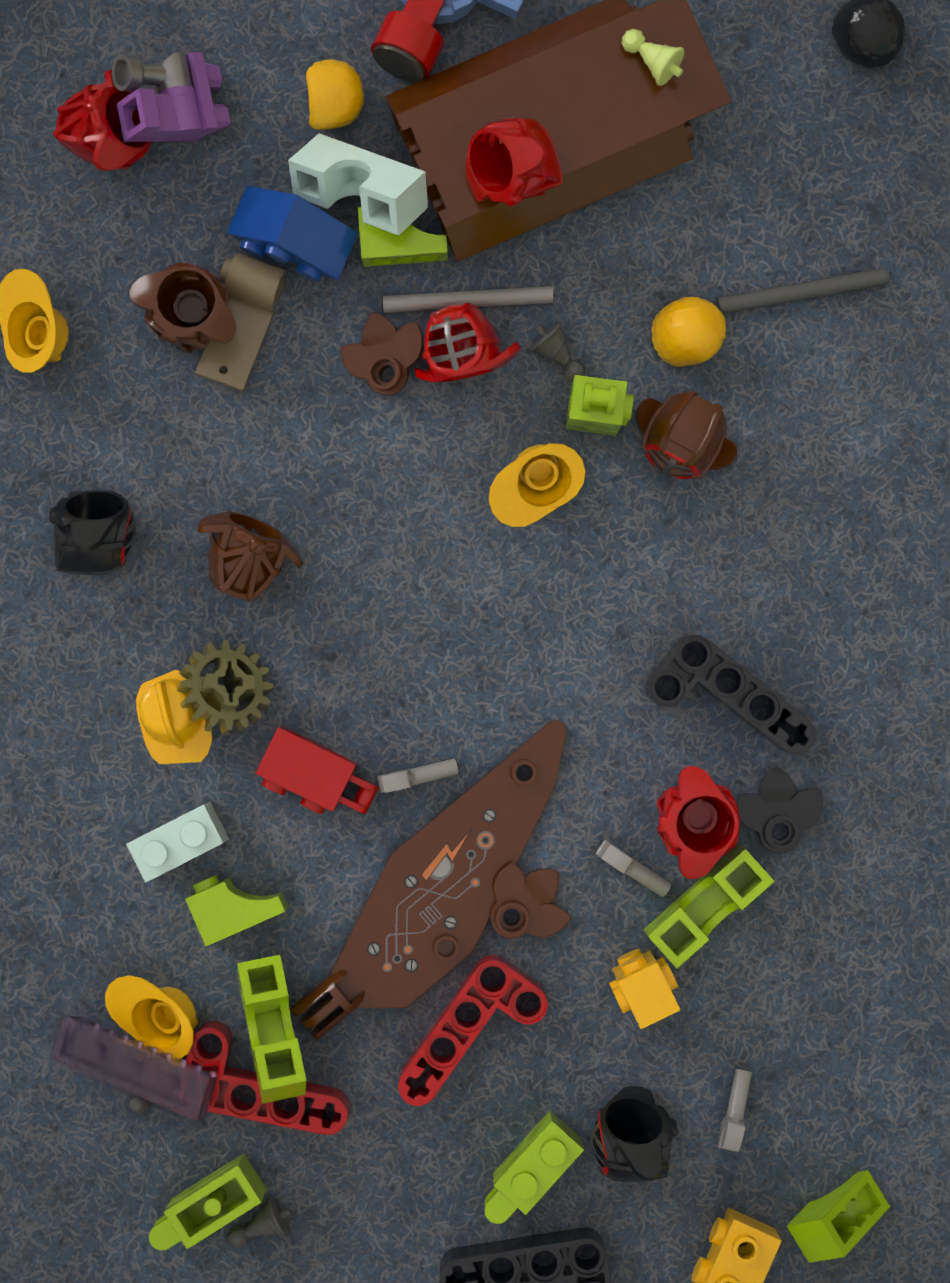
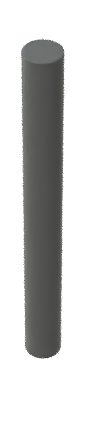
(802, 290)

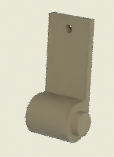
(253, 299)

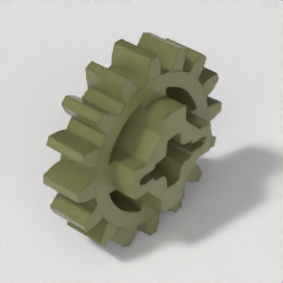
(238, 674)

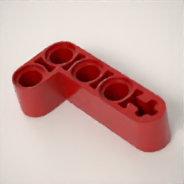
(464, 1033)
(226, 1103)

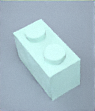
(177, 842)

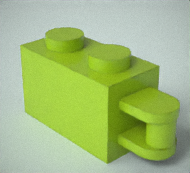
(598, 405)
(532, 1168)
(209, 1205)

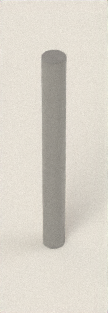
(480, 298)

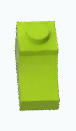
(411, 246)
(225, 910)
(838, 1220)

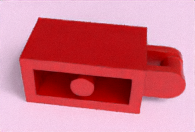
(312, 773)

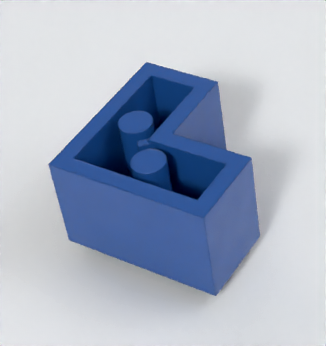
(292, 231)

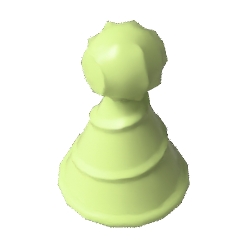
(661, 59)

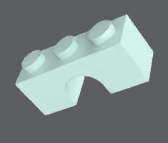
(388, 190)

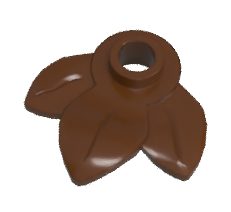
(383, 348)
(532, 898)

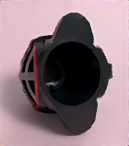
(92, 532)
(633, 1137)

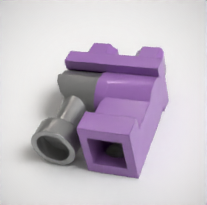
(183, 103)

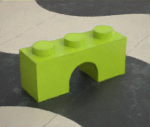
(691, 918)
(270, 1029)

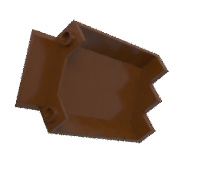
(587, 93)

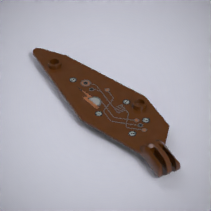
(438, 890)

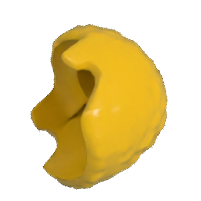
(334, 94)
(688, 331)

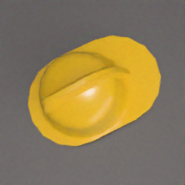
(29, 323)
(536, 484)
(167, 726)
(153, 1014)

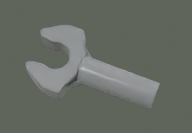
(418, 775)
(633, 868)
(733, 1126)

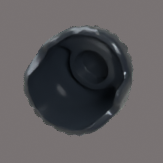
(869, 32)

